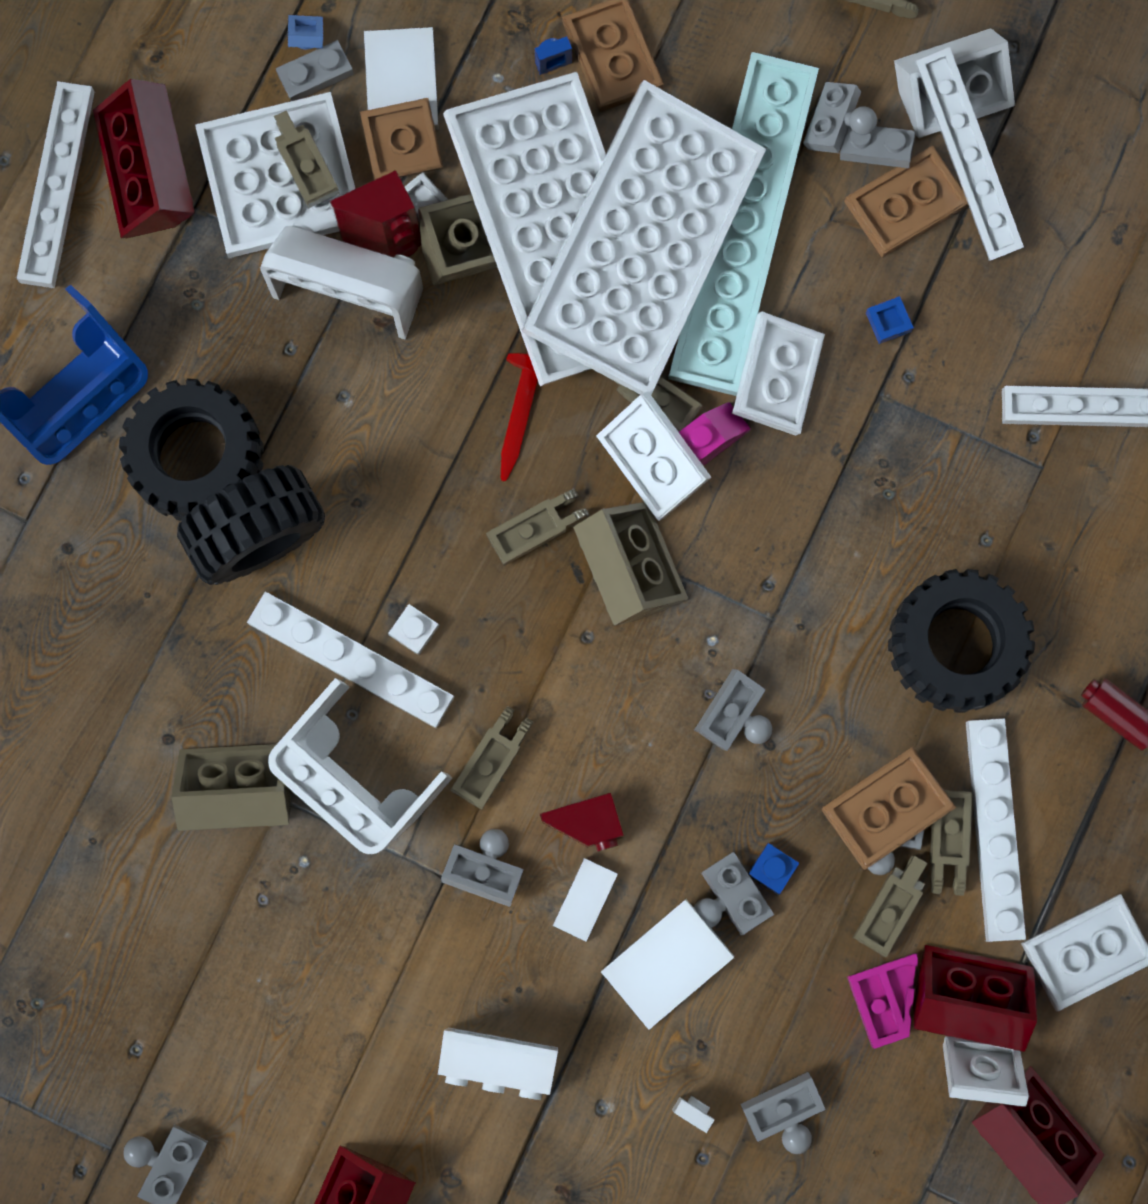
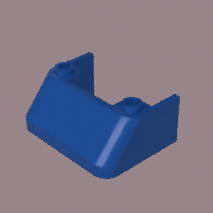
(79, 395)

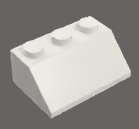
(984, 70)
(497, 1063)

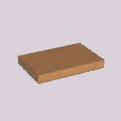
(611, 52)
(907, 201)
(888, 808)

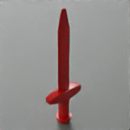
(519, 412)

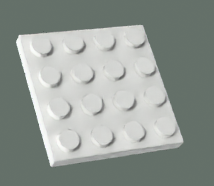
(251, 181)

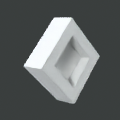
(413, 629)
(694, 1112)

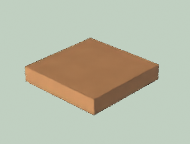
(402, 139)

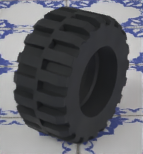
(166, 413)
(250, 524)
(998, 612)

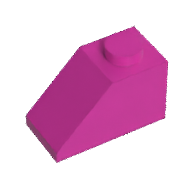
(714, 432)

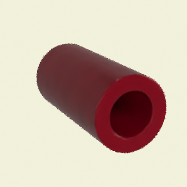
(1117, 711)

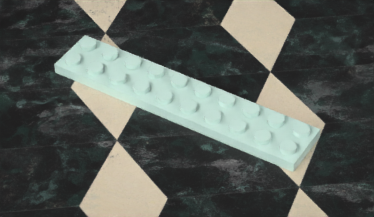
(723, 317)

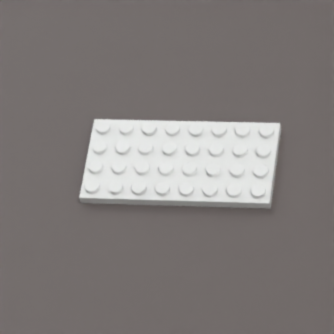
(529, 173)
(644, 239)

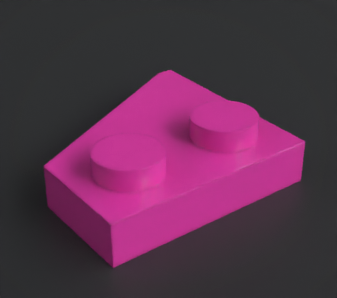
(885, 999)

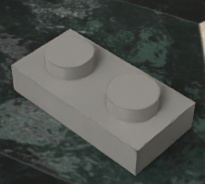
(314, 71)
(879, 147)

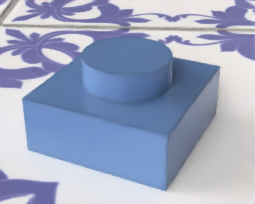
(305, 32)

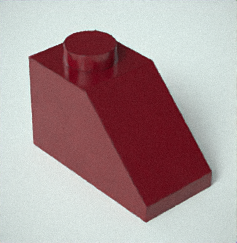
(587, 822)

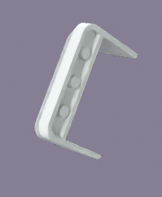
(344, 273)
(306, 769)

